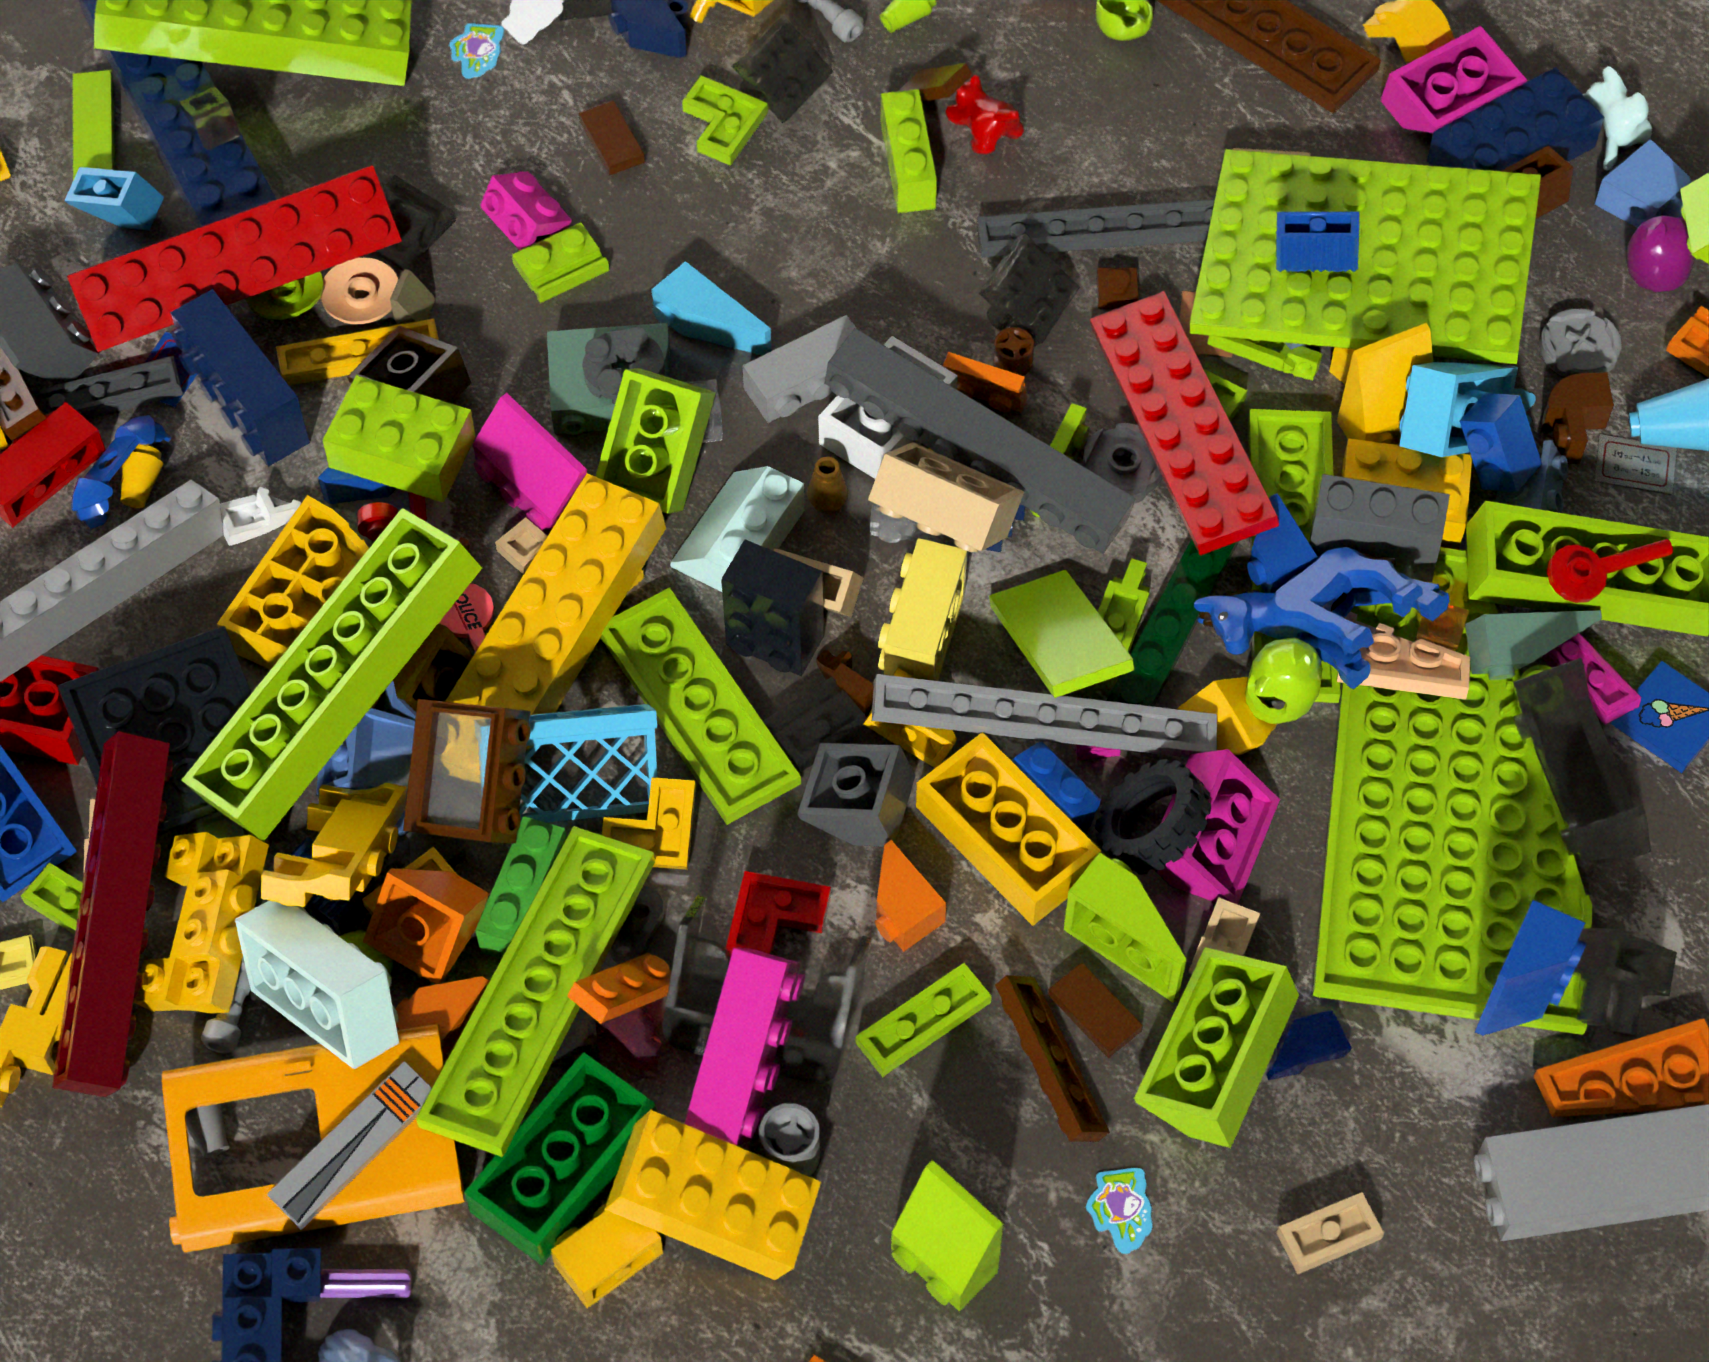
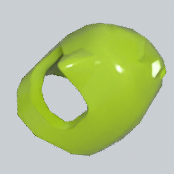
(1288, 672)

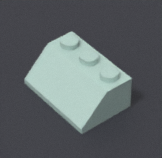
(751, 506)

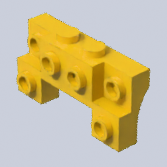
(349, 850)
(206, 948)

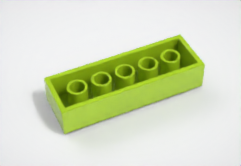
(1512, 552)

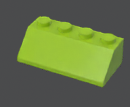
(1218, 1045)

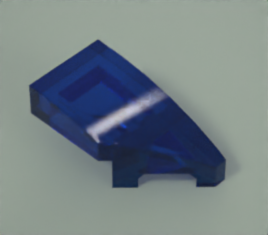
(1309, 1042)

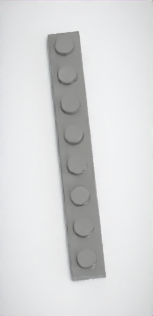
(1042, 716)

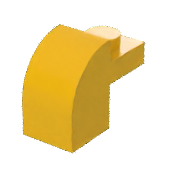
(1415, 24)

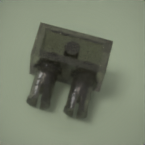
(1627, 968)

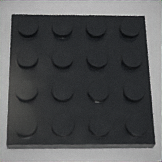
(166, 695)

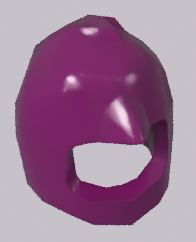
(1660, 254)

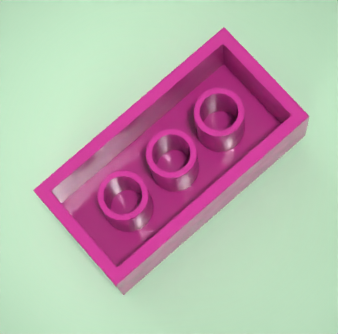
(744, 1044)

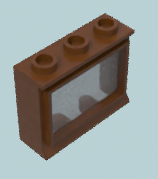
(467, 771)

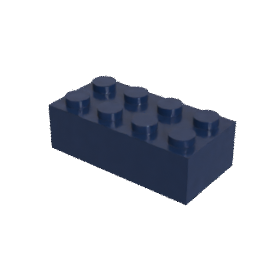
(1519, 124)
(239, 378)

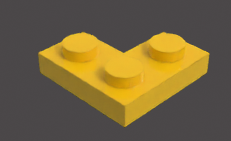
(667, 826)

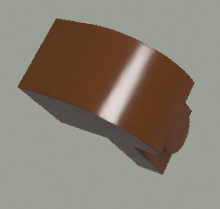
(1573, 407)

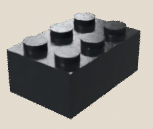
(773, 608)

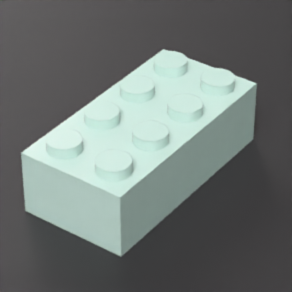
(318, 981)

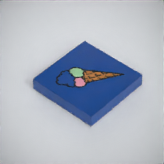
(1670, 717)

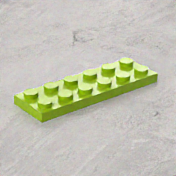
(699, 706)

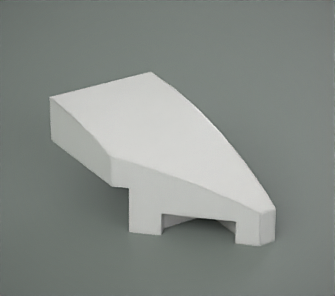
(254, 516)

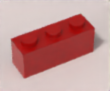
(46, 461)

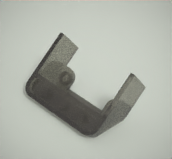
(1579, 766)
(818, 1024)

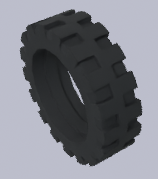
(1172, 835)

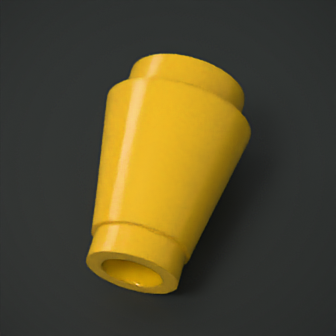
(140, 475)

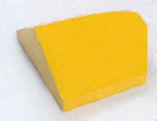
(1236, 724)

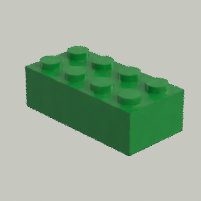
(559, 1159)

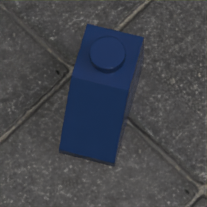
(648, 26)

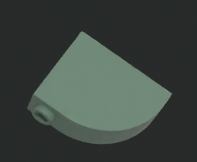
(571, 402)

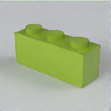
(908, 151)

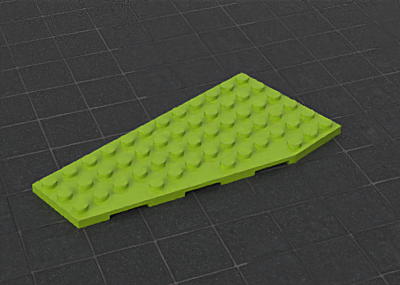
(1438, 840)

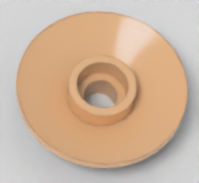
(359, 279)

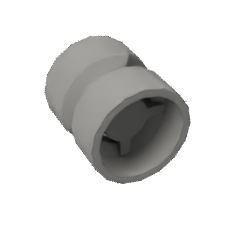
(791, 1138)

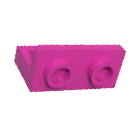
(523, 208)

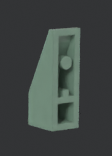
(1512, 640)

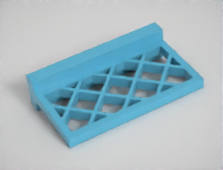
(591, 725)

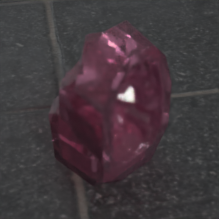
(634, 1037)

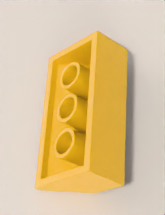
(1005, 827)

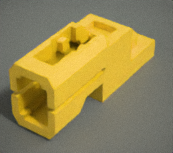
(33, 1032)

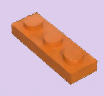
(622, 987)

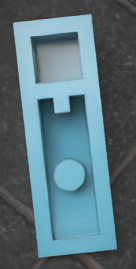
(707, 313)

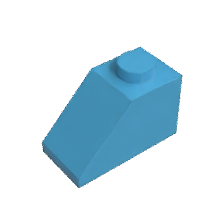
(115, 197)

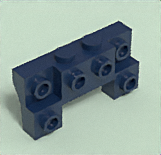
(253, 1300)

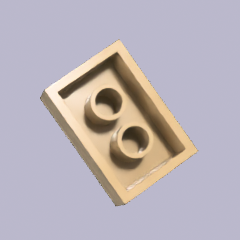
(945, 497)

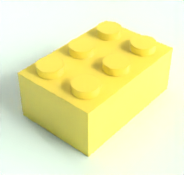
(924, 610)

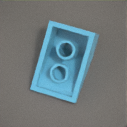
(1441, 396)

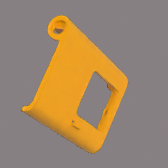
(408, 1176)

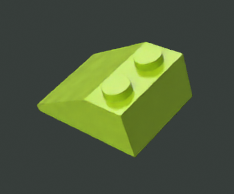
(1120, 922)
(947, 1238)

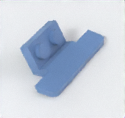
(374, 751)

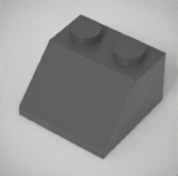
(858, 792)

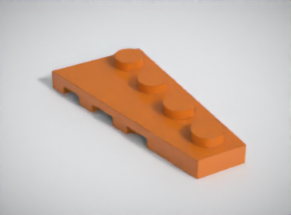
(1636, 1076)

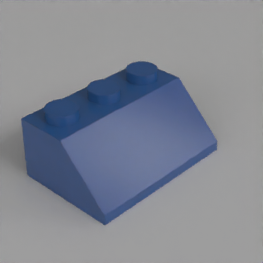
(1534, 970)

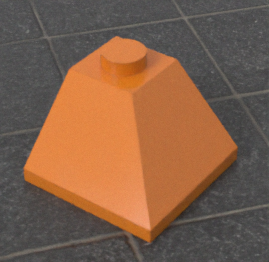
(425, 919)

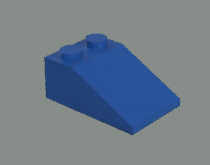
(27, 832)

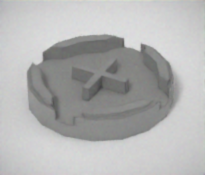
(1579, 343)

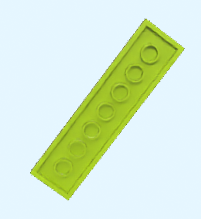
(1289, 458)
(526, 1002)

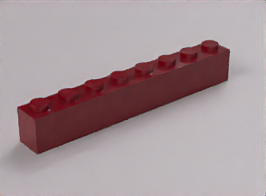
(112, 916)

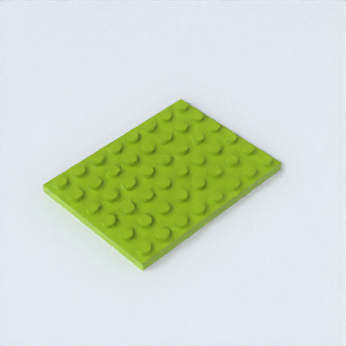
(1431, 251)

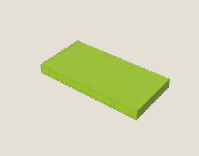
(1061, 633)

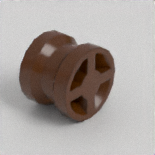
(1020, 345)

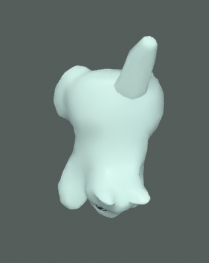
(1624, 116)

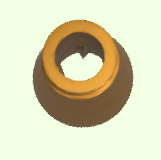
(827, 486)

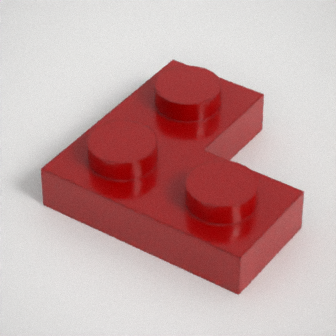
(774, 902)

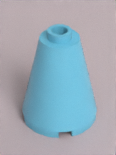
(1674, 418)

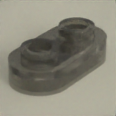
(638, 932)

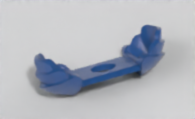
(92, 492)

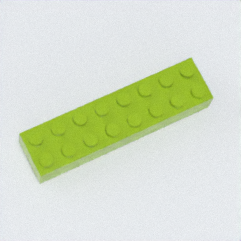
(296, 36)
(332, 674)

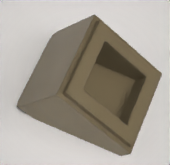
(411, 299)

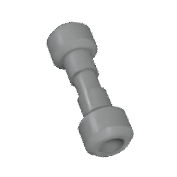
(845, 23)
(222, 1032)

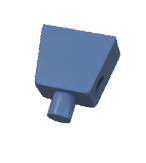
(1643, 186)

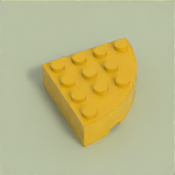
(292, 583)

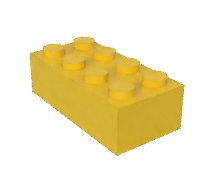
(713, 1195)

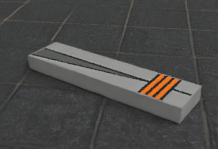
(351, 1146)

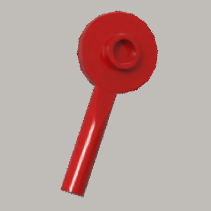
(1581, 575)

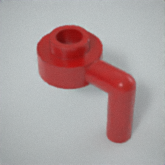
(376, 516)

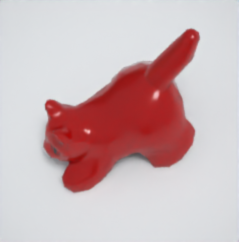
(984, 116)

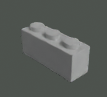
(795, 371)

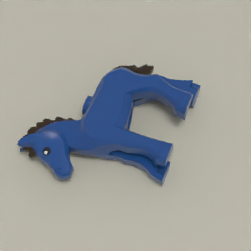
(1315, 608)

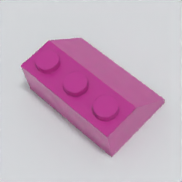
(1450, 82)
(526, 463)
(1234, 832)

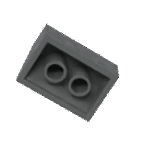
(39, 327)
(1380, 522)

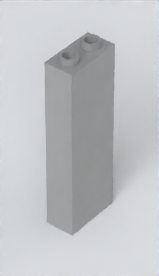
(1596, 1173)

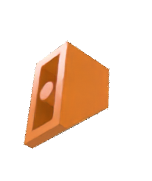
(905, 901)
(445, 1004)

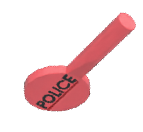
(470, 615)

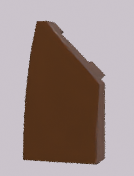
(855, 685)

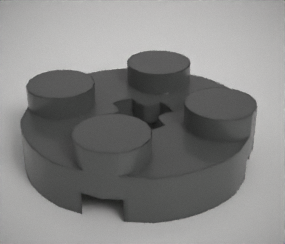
(614, 348)

